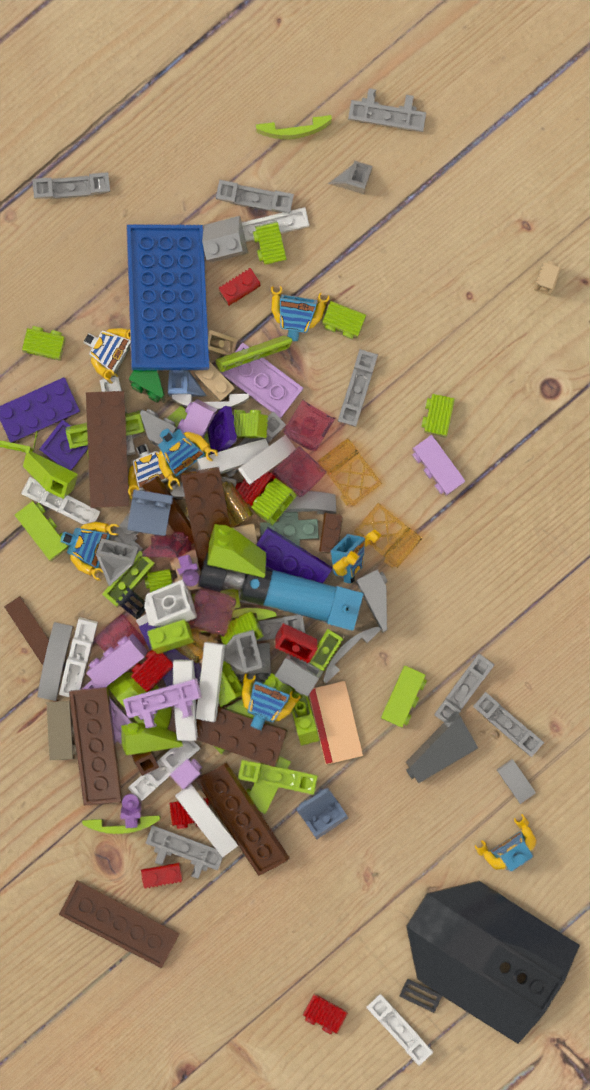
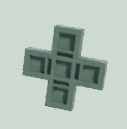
(292, 528)

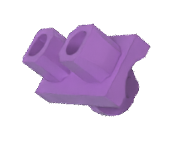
(188, 571)
(131, 810)

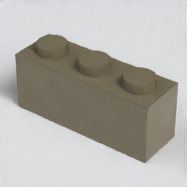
(60, 731)

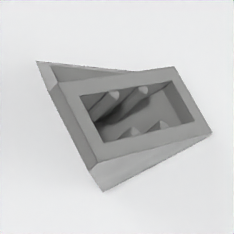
(354, 178)
(115, 558)
(243, 652)

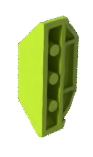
(127, 687)

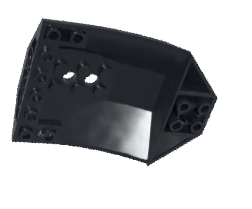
(463, 939)

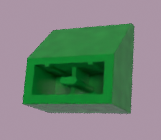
(149, 383)

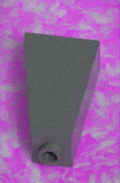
(441, 749)

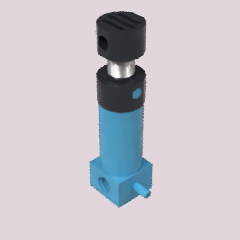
(288, 593)

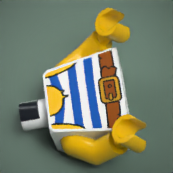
(108, 351)
(144, 469)

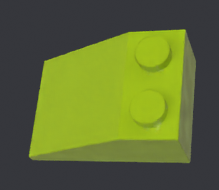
(235, 552)

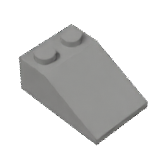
(375, 596)

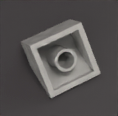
(224, 239)

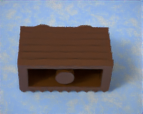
(330, 532)

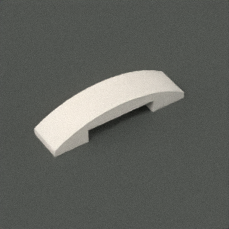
(235, 400)
(399, 1029)

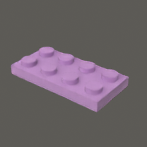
(265, 384)

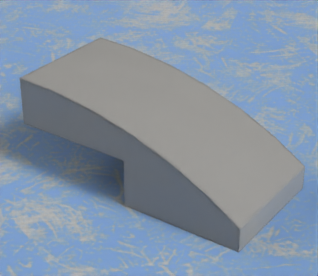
(516, 781)

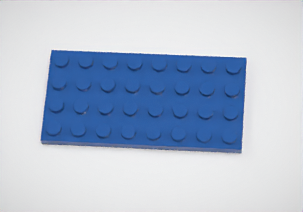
(167, 297)

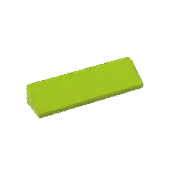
(253, 353)
(78, 433)

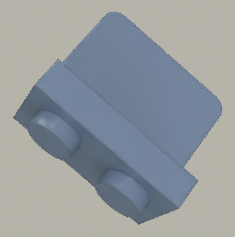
(322, 812)

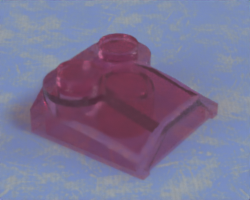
(308, 426)
(299, 472)
(168, 546)
(212, 611)
(115, 631)

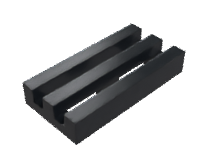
(126, 598)
(435, 1002)

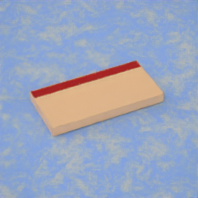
(335, 722)

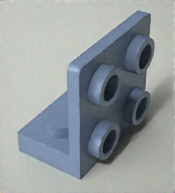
(149, 513)

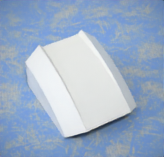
(169, 605)

